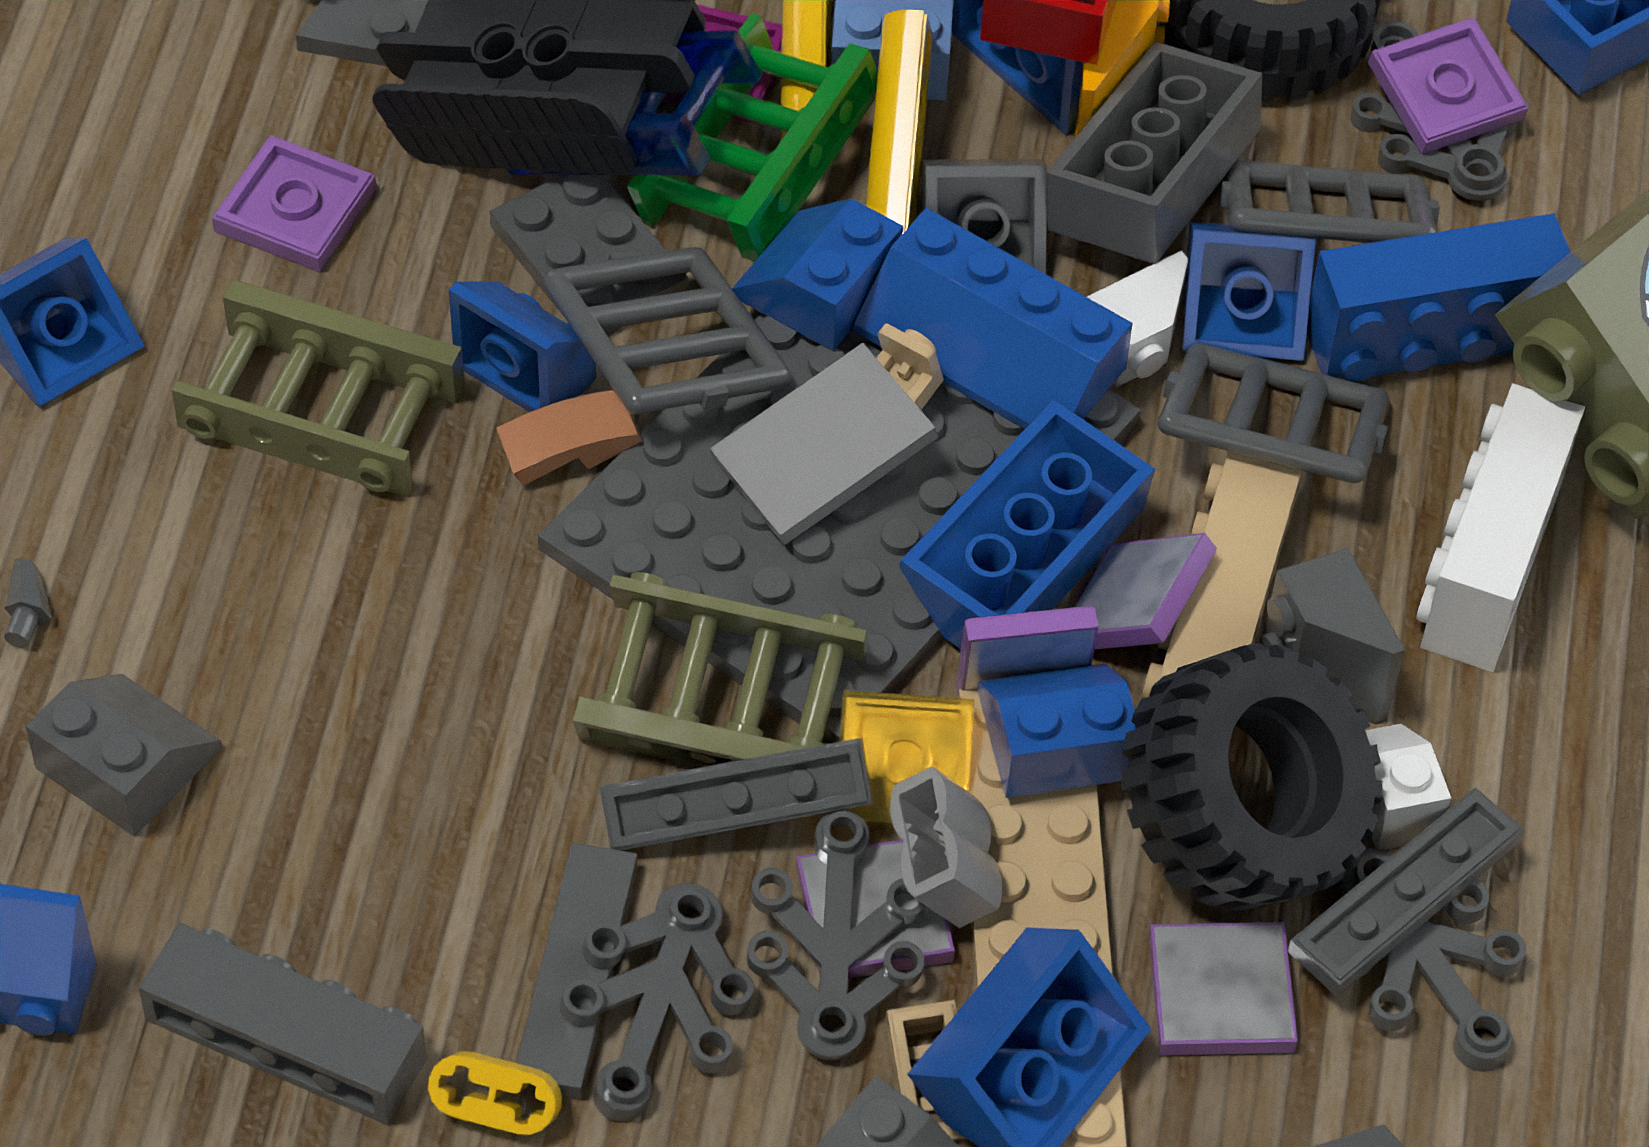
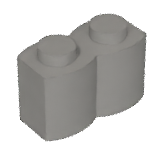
(945, 847)

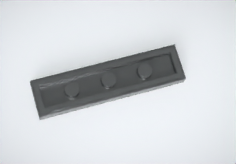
(736, 794)
(592, 891)
(1405, 891)

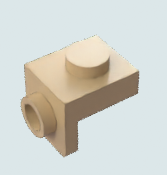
(911, 362)

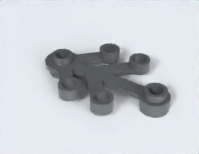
(1472, 170)
(834, 945)
(1427, 951)
(660, 986)

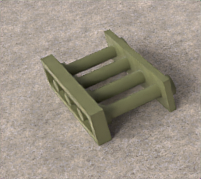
(332, 338)
(677, 731)

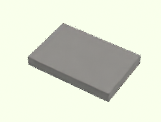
(823, 443)

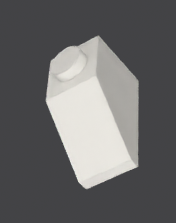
(1152, 304)
(1411, 786)

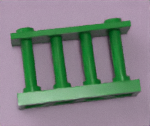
(798, 162)

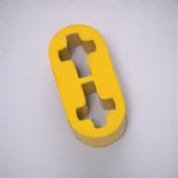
(491, 1108)

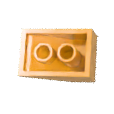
(1126, 42)

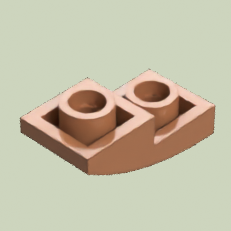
(579, 427)

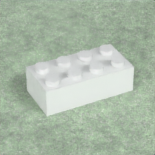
(1497, 526)

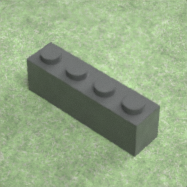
(284, 1022)

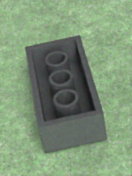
(1154, 152)

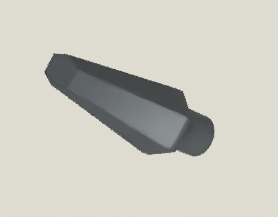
(25, 603)

